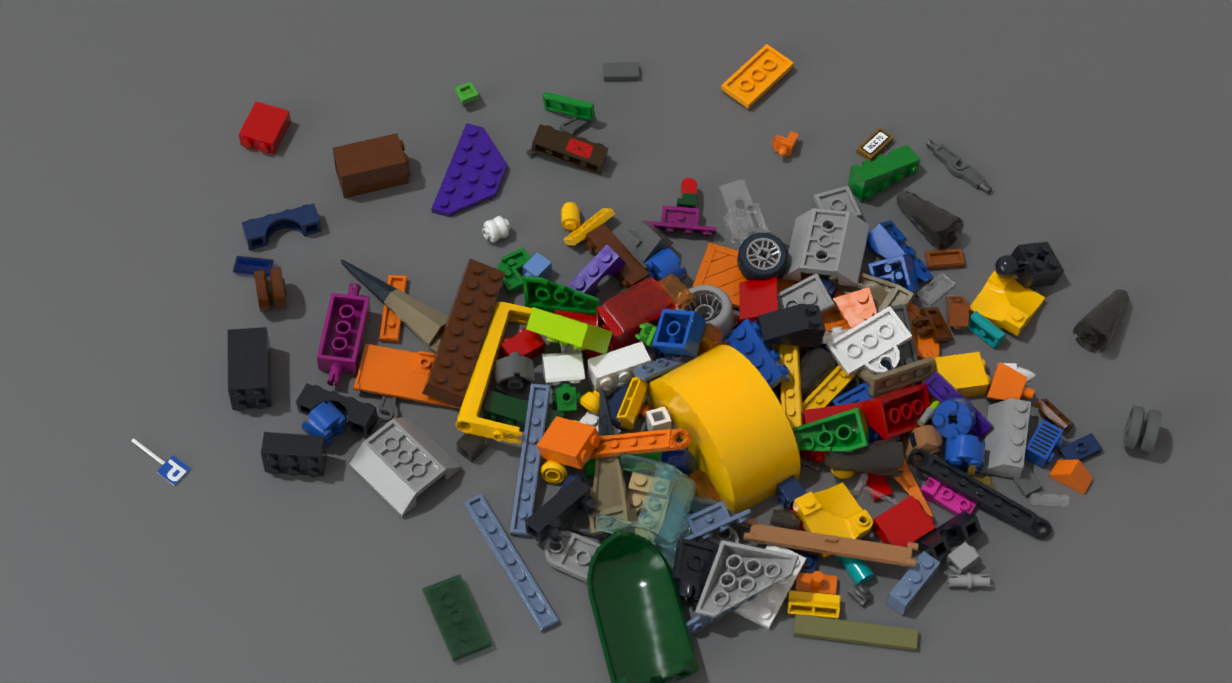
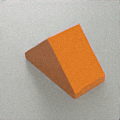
(1072, 474)

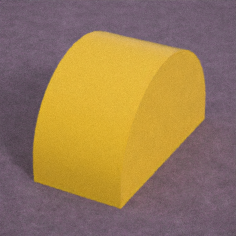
(733, 425)

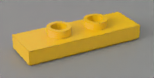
(595, 221)

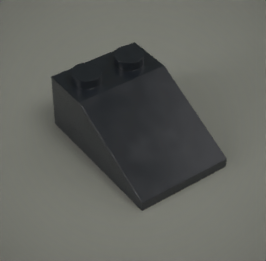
(793, 326)

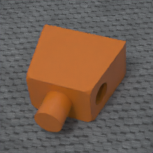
(1008, 384)

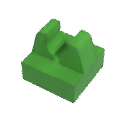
(466, 93)
(647, 333)

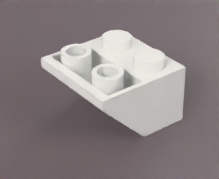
(563, 367)

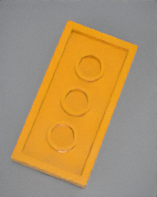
(757, 76)

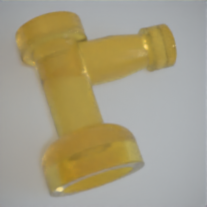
(971, 471)

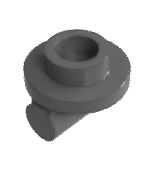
(860, 594)

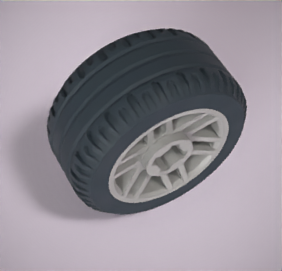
(762, 257)

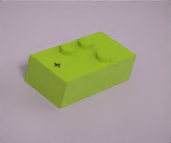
(569, 331)

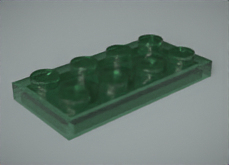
(456, 617)

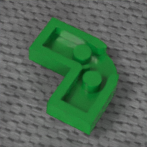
(511, 265)

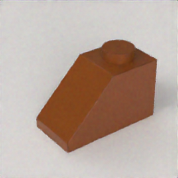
(957, 311)

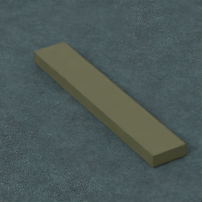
(855, 632)

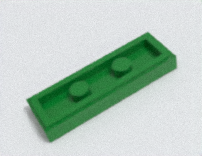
(569, 106)

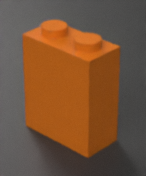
(569, 442)

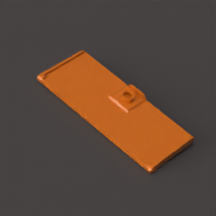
(396, 374)

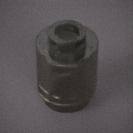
(785, 519)

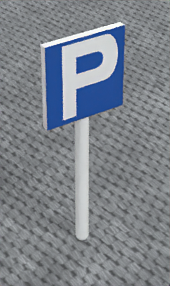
(172, 470)

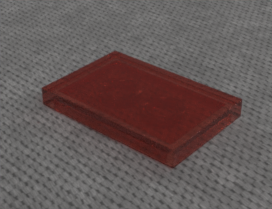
(637, 304)

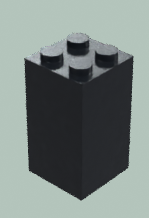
(249, 368)

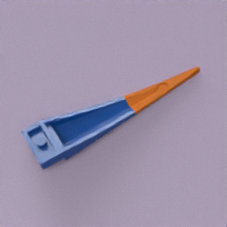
(907, 480)

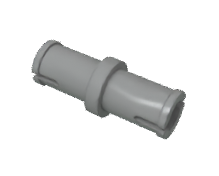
(968, 580)

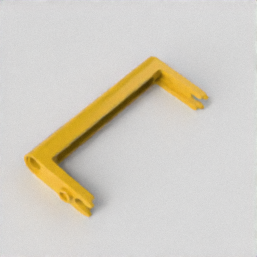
(468, 418)

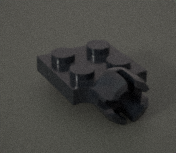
(692, 567)

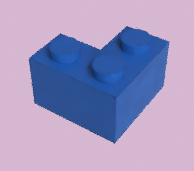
(898, 269)

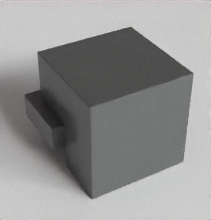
(647, 240)

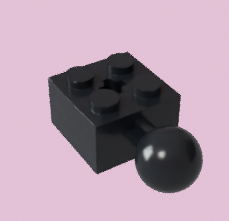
(1032, 263)

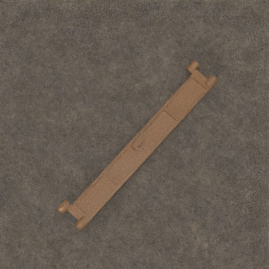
(830, 544)

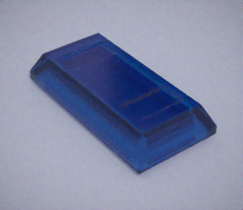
(247, 265)

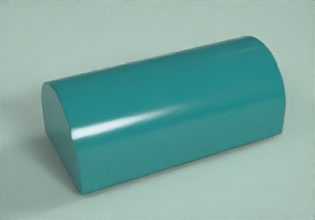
(986, 330)
(856, 569)

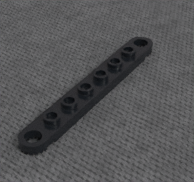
(979, 493)

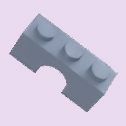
(915, 578)

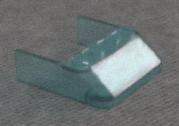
(664, 506)

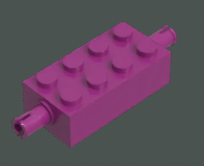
(343, 334)

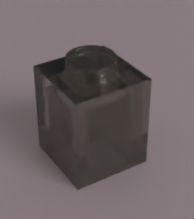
(471, 446)

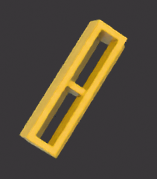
(632, 402)
(813, 604)

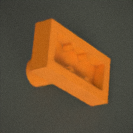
(816, 583)

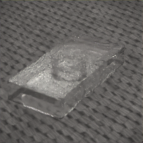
(935, 290)

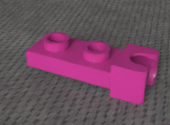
(946, 497)

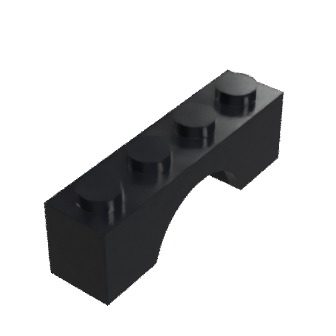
(360, 415)

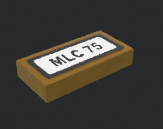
(875, 144)

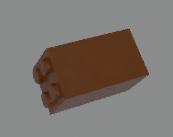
(371, 165)

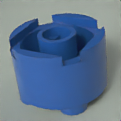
(664, 264)
(946, 410)
(325, 421)
(964, 452)

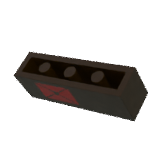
(569, 148)

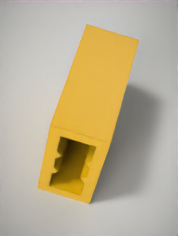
(964, 372)

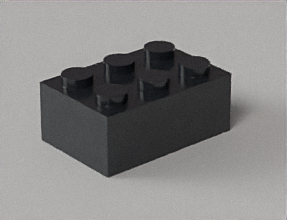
(294, 454)

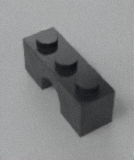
(959, 528)

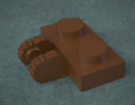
(934, 324)

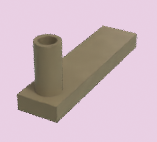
(897, 377)

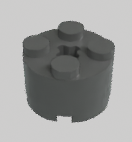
(514, 374)

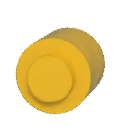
(570, 216)

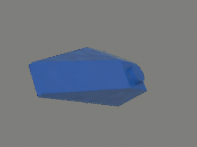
(889, 242)

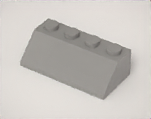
(1006, 438)

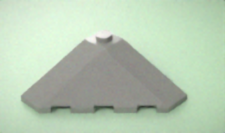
(741, 573)

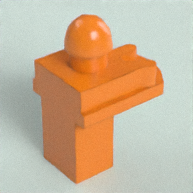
(783, 145)

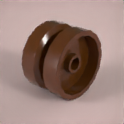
(271, 288)

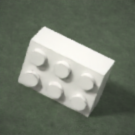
(616, 367)

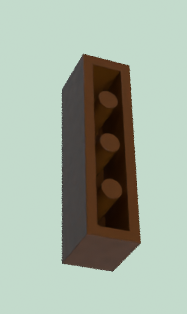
(632, 271)

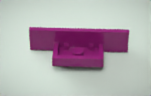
(682, 219)

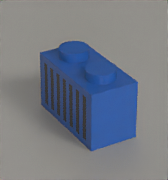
(1042, 444)

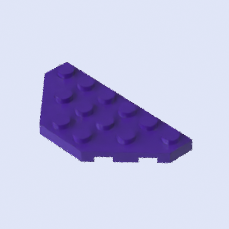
(472, 173)

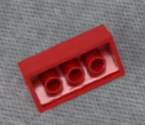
(897, 410)

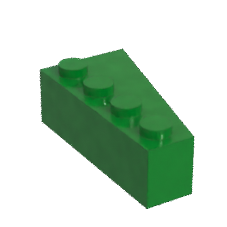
(882, 172)

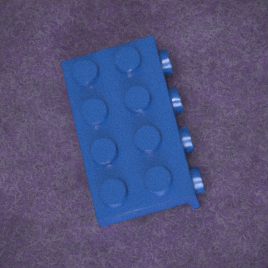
(749, 342)

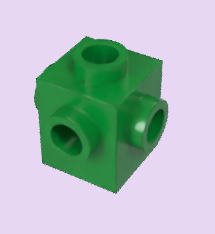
(561, 404)

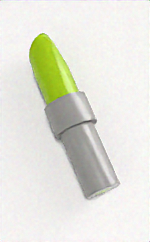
(928, 413)

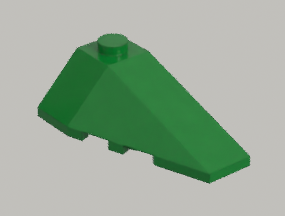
(553, 296)
(834, 433)

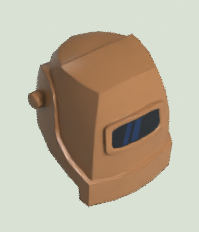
(922, 437)

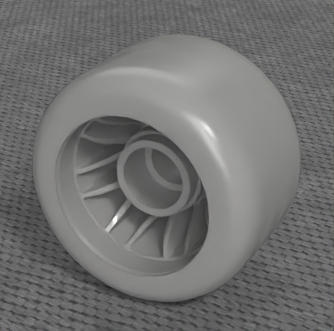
(713, 306)

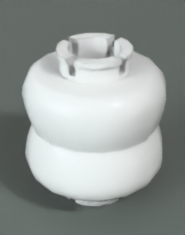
(496, 229)

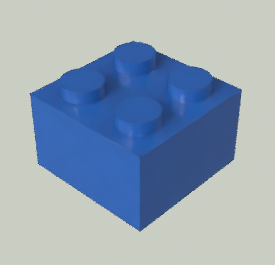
(679, 332)

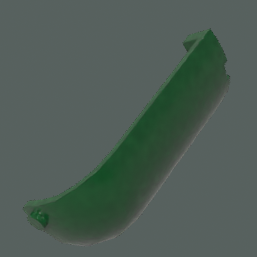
(638, 612)

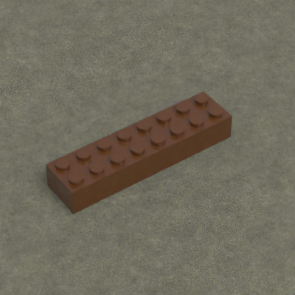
(463, 333)

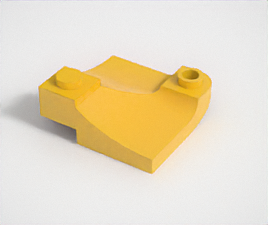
(1007, 303)
(833, 513)

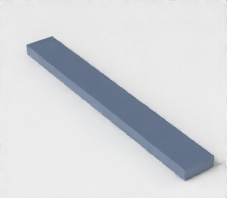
(530, 458)
(511, 563)

